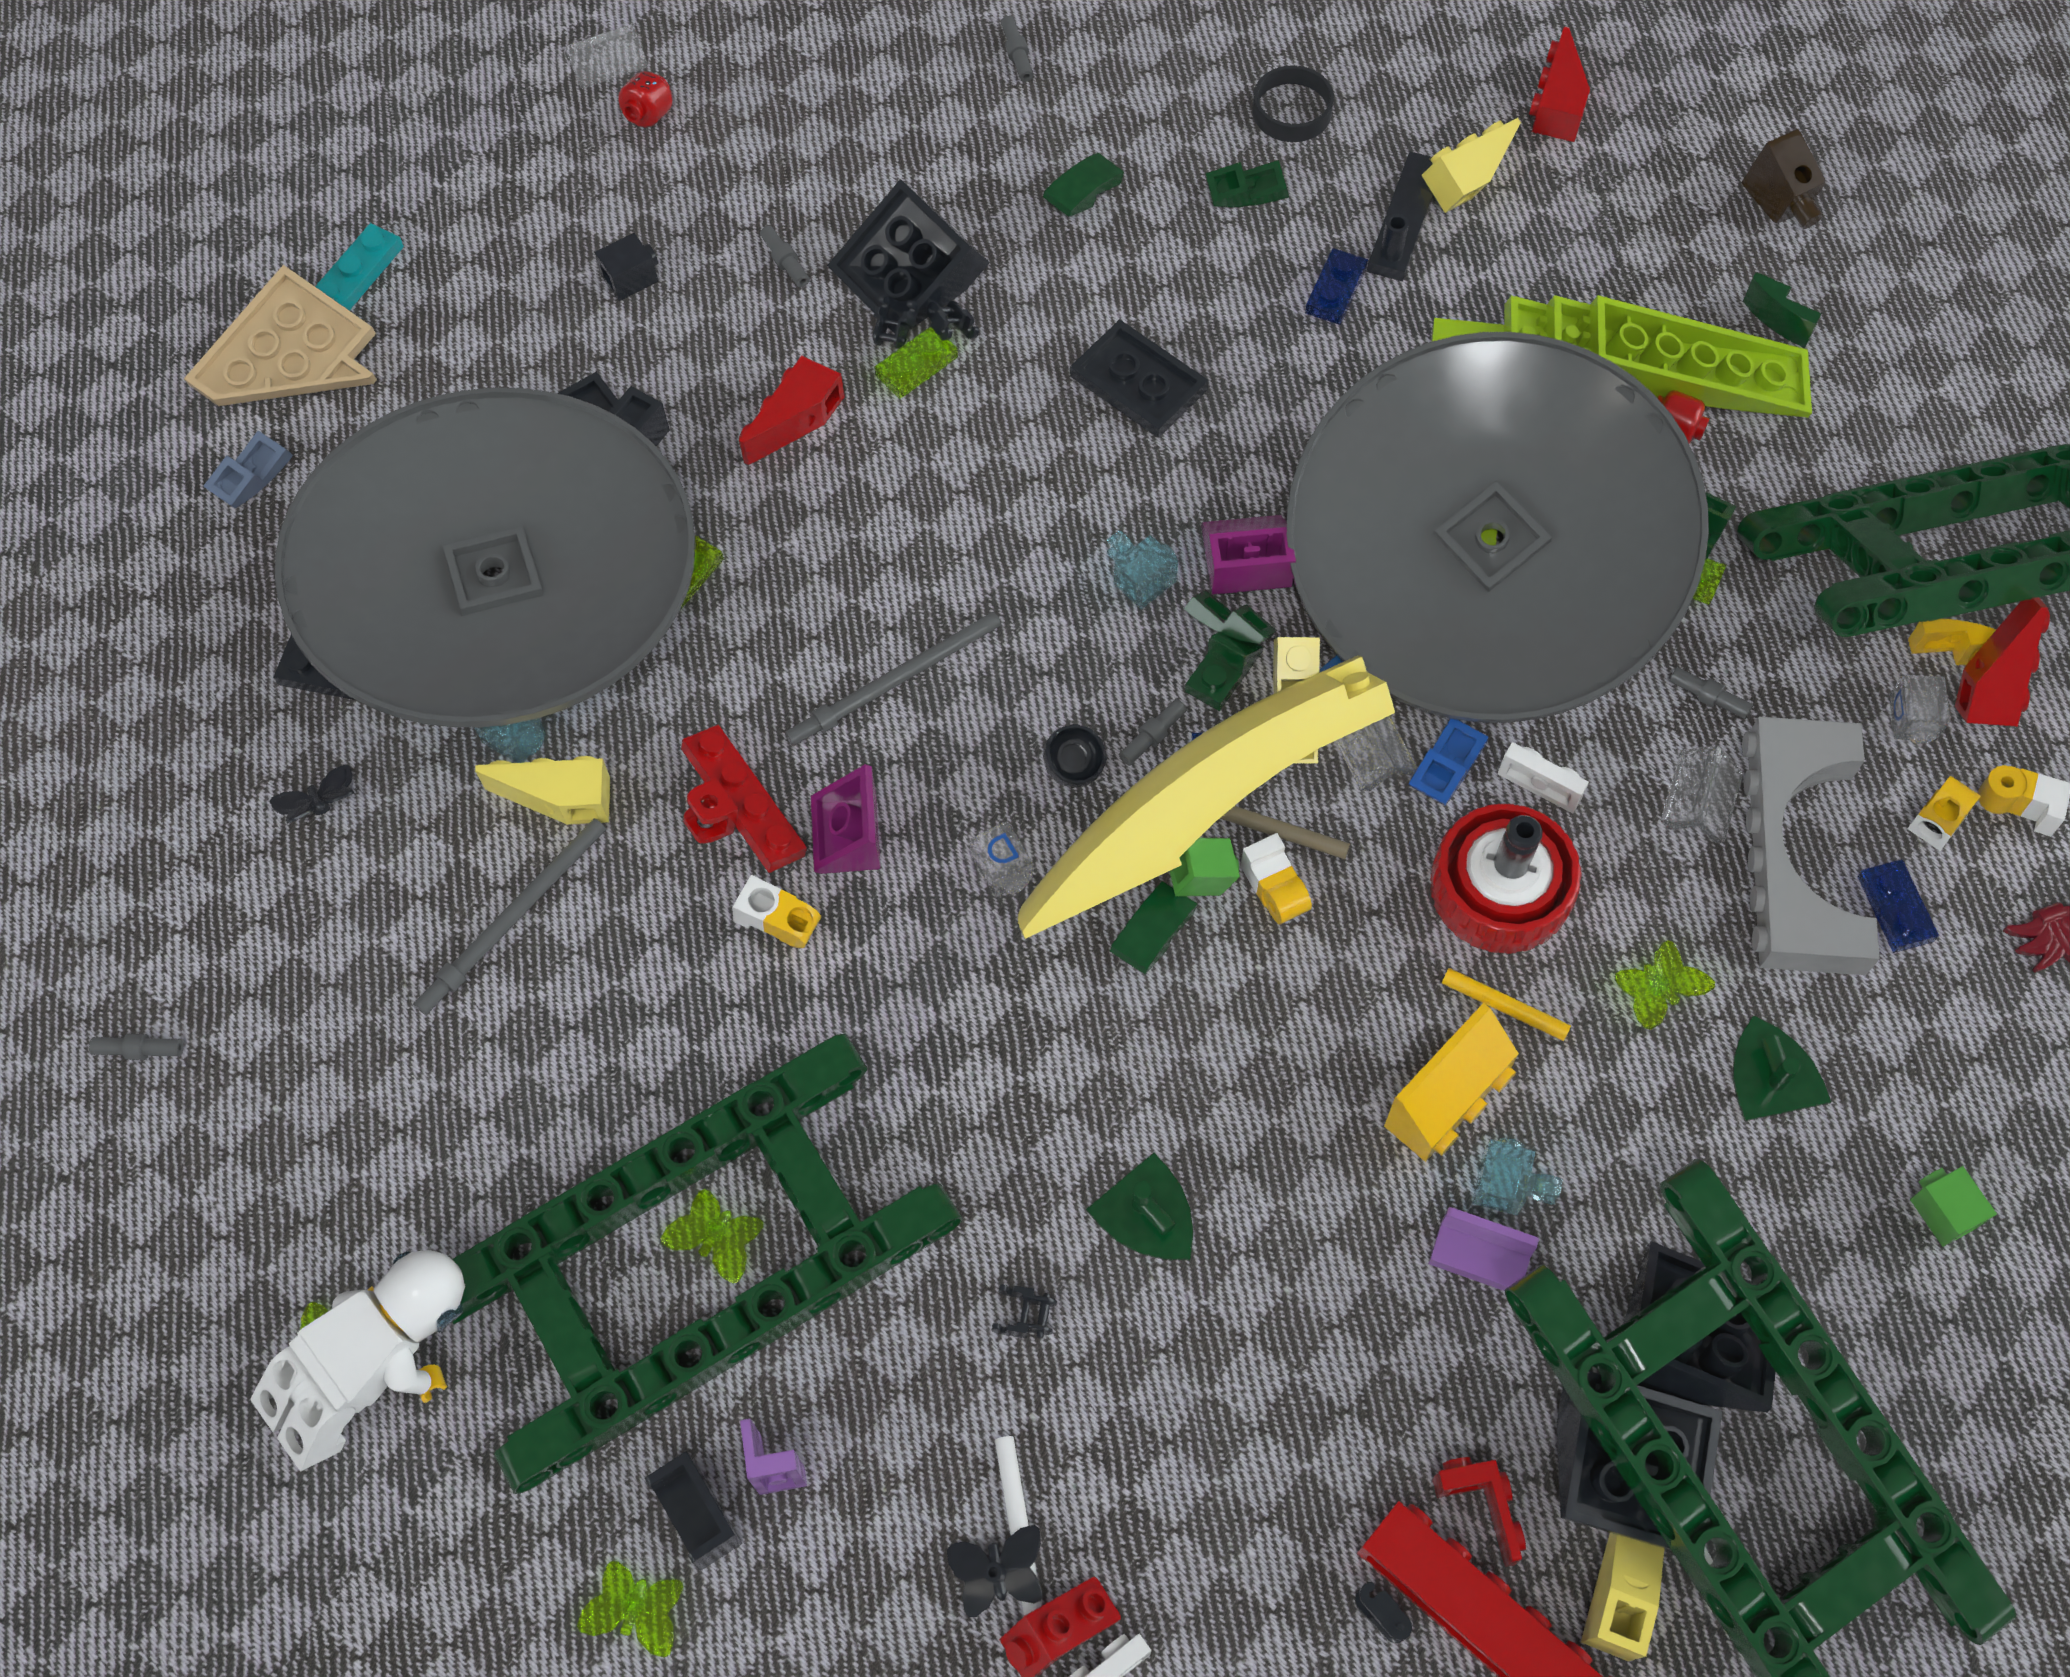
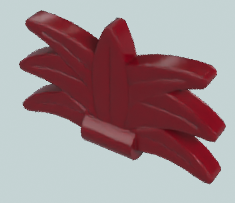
(2050, 934)

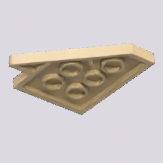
(284, 346)

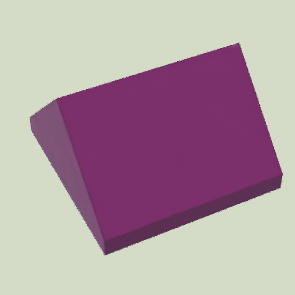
(846, 824)

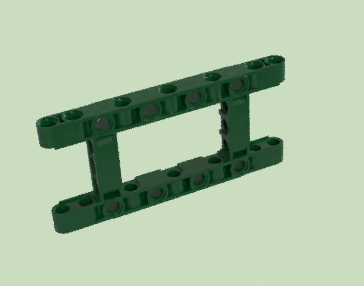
(1893, 579)
(733, 1334)
(1830, 1392)

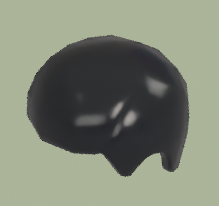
(1074, 756)

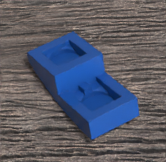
(1448, 761)

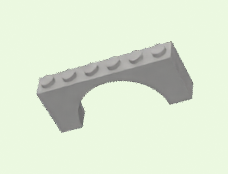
(1793, 922)

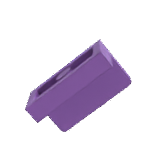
(1482, 1249)
(771, 1471)

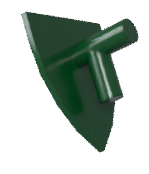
(1774, 1073)
(1147, 1212)

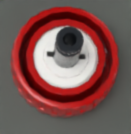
(1505, 878)

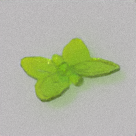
(1661, 982)
(714, 1230)
(636, 1605)

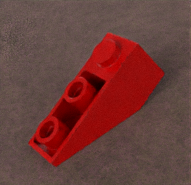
(1564, 93)
(796, 408)
(1998, 675)

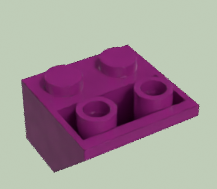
(1248, 554)

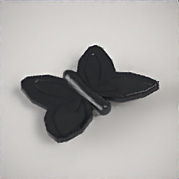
(298, 804)
(1000, 1573)

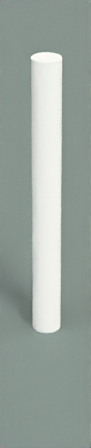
(1013, 1495)

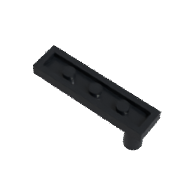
(1403, 220)

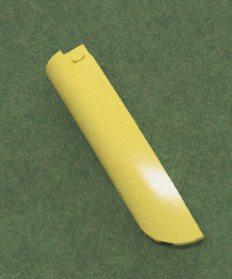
(1198, 785)

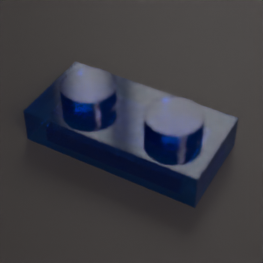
(1336, 286)
(1898, 906)

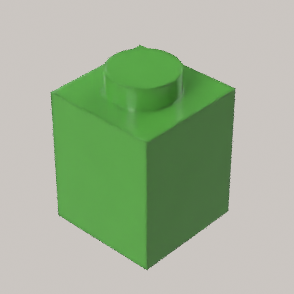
(1206, 868)
(1951, 1204)

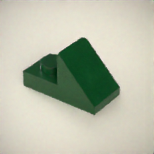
(1222, 669)

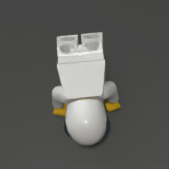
(357, 1352)

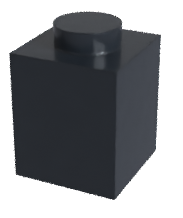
(627, 266)

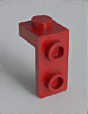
(1463, 1477)
(1059, 1627)

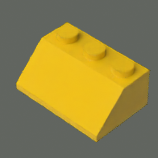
(1453, 1085)

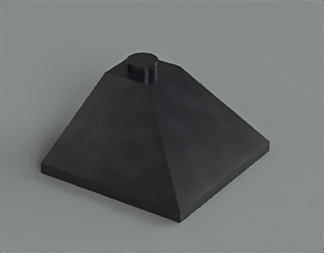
(906, 256)
(1720, 1368)
(1592, 1486)

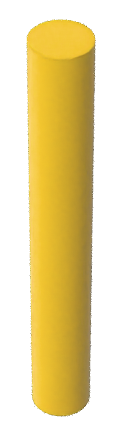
(1506, 1004)

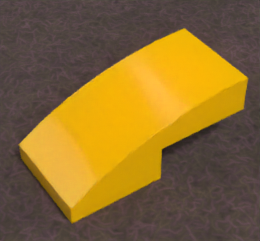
(1952, 635)

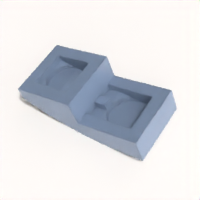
(252, 470)

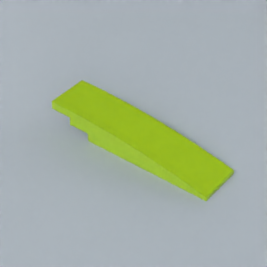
(1676, 353)

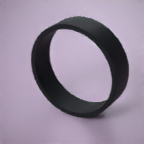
(1300, 76)

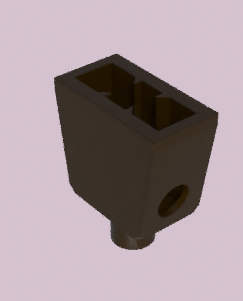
(1786, 180)

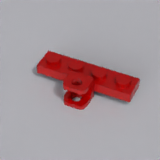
(736, 799)

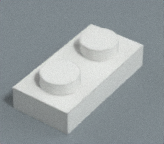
(1542, 777)
(1120, 1658)

